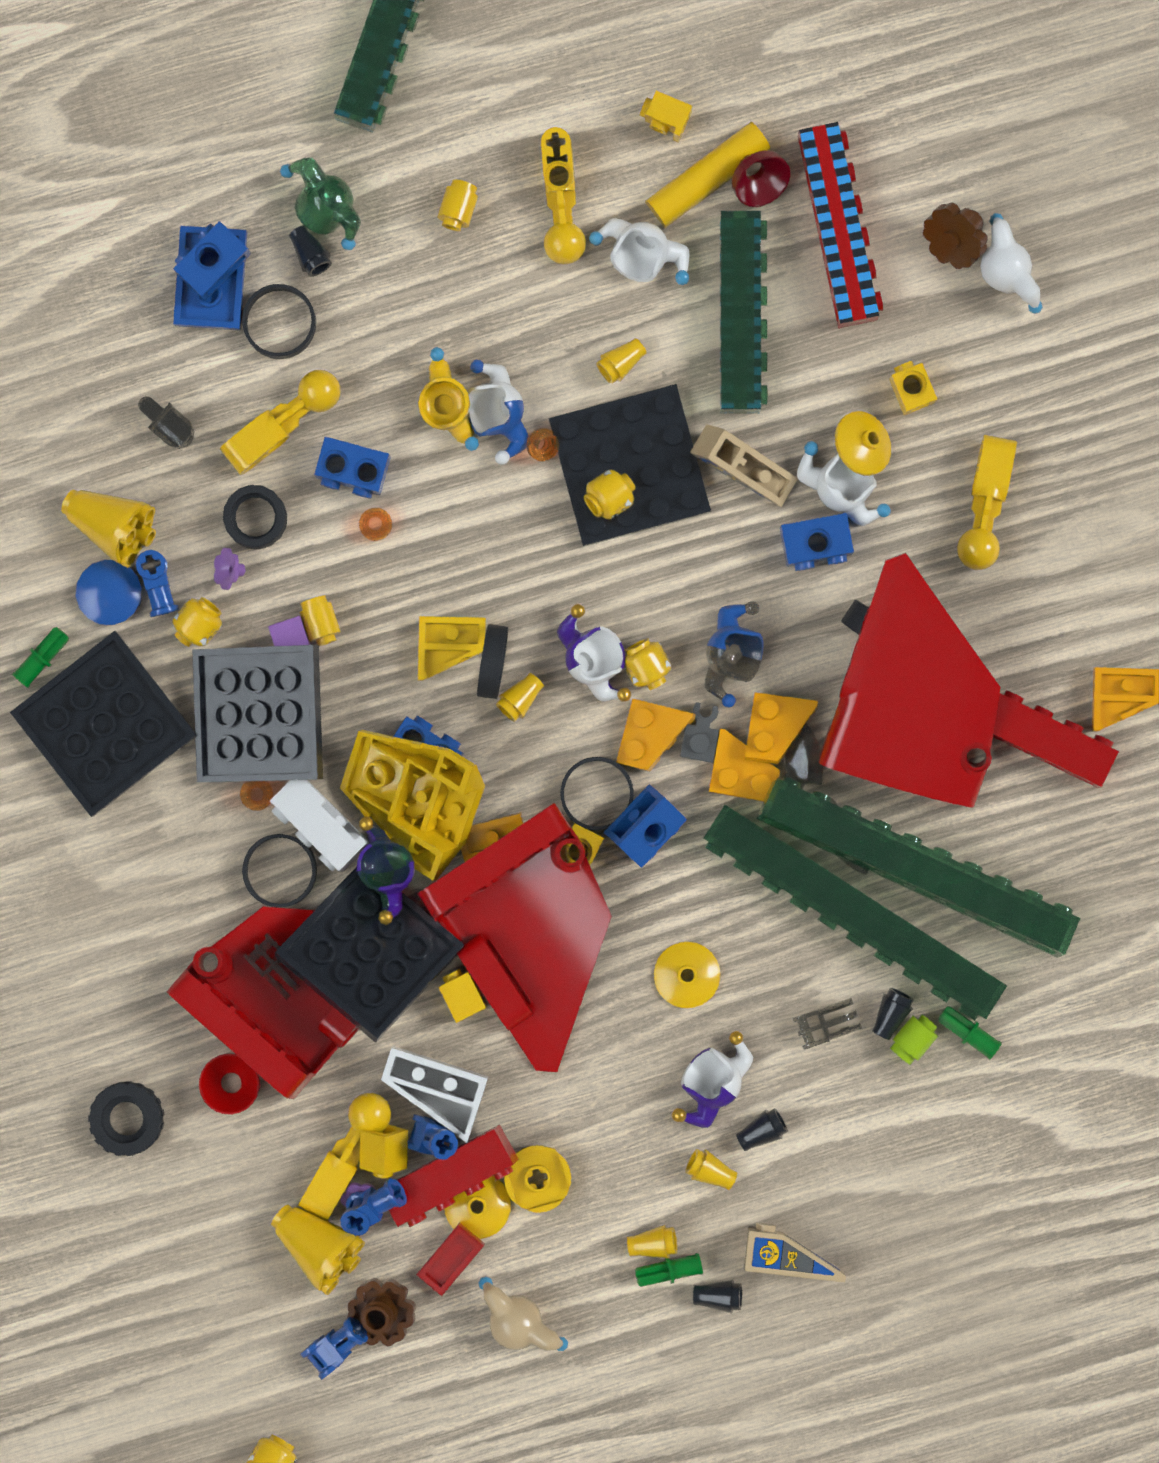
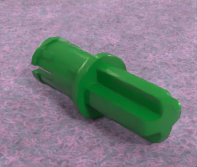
(41, 657)
(969, 1032)
(669, 1270)

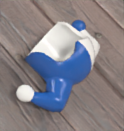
(497, 409)

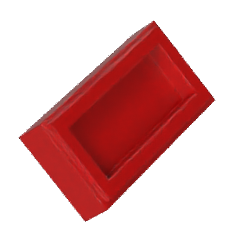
(450, 1259)

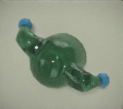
(324, 201)

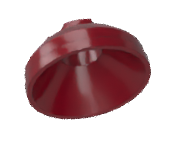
(766, 184)

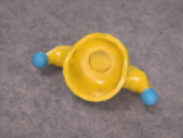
(446, 402)

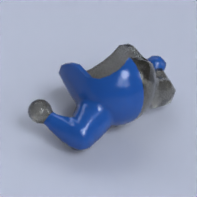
(732, 651)

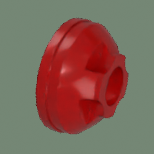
(211, 1084)

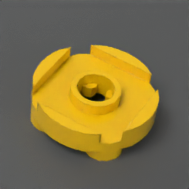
(554, 1188)

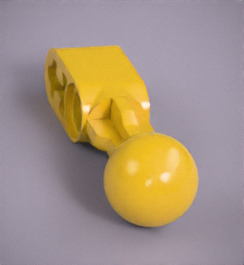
(564, 240)
(268, 431)
(979, 546)
(339, 1166)

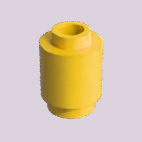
(458, 205)
(319, 620)

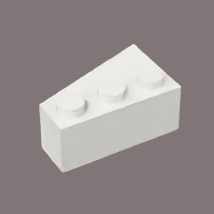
(319, 824)
(437, 1088)

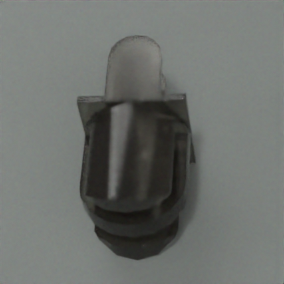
(167, 423)
(273, 963)
(806, 1030)

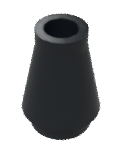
(310, 252)
(892, 1012)
(764, 1129)
(720, 1295)

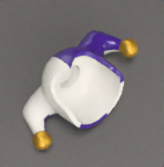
(593, 656)
(713, 1081)

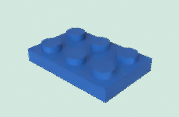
(224, 306)

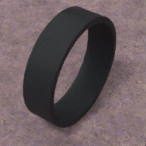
(267, 289)
(492, 661)
(581, 763)
(245, 870)

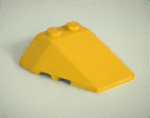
(416, 795)

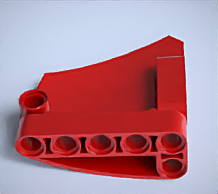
(913, 696)
(527, 930)
(272, 1035)

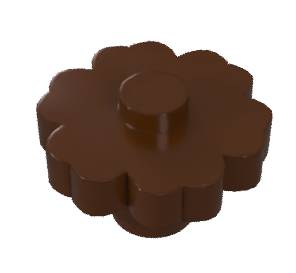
(955, 235)
(383, 1310)

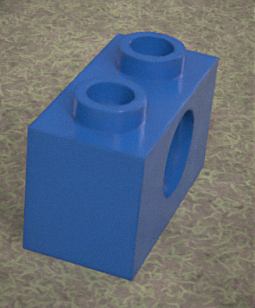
(206, 279)
(833, 529)
(645, 826)

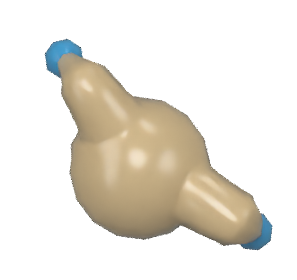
(518, 1321)

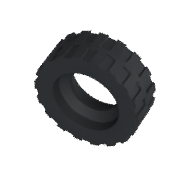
(126, 1144)

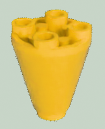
(112, 523)
(317, 1246)

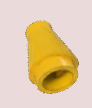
(618, 362)
(519, 698)
(710, 1170)
(656, 1242)

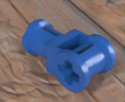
(156, 584)
(429, 1137)
(368, 1206)
(331, 1349)

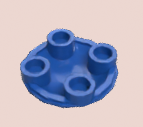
(108, 592)

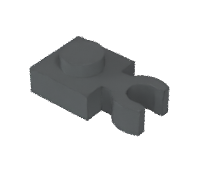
(700, 740)

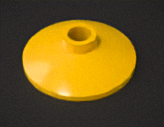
(862, 443)
(687, 956)
(491, 1218)

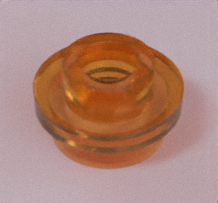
(550, 446)
(383, 531)
(245, 795)

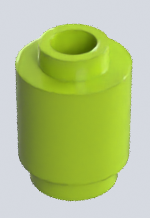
(914, 1038)

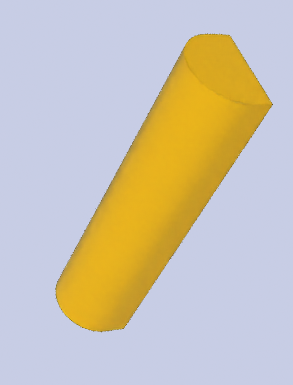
(705, 175)

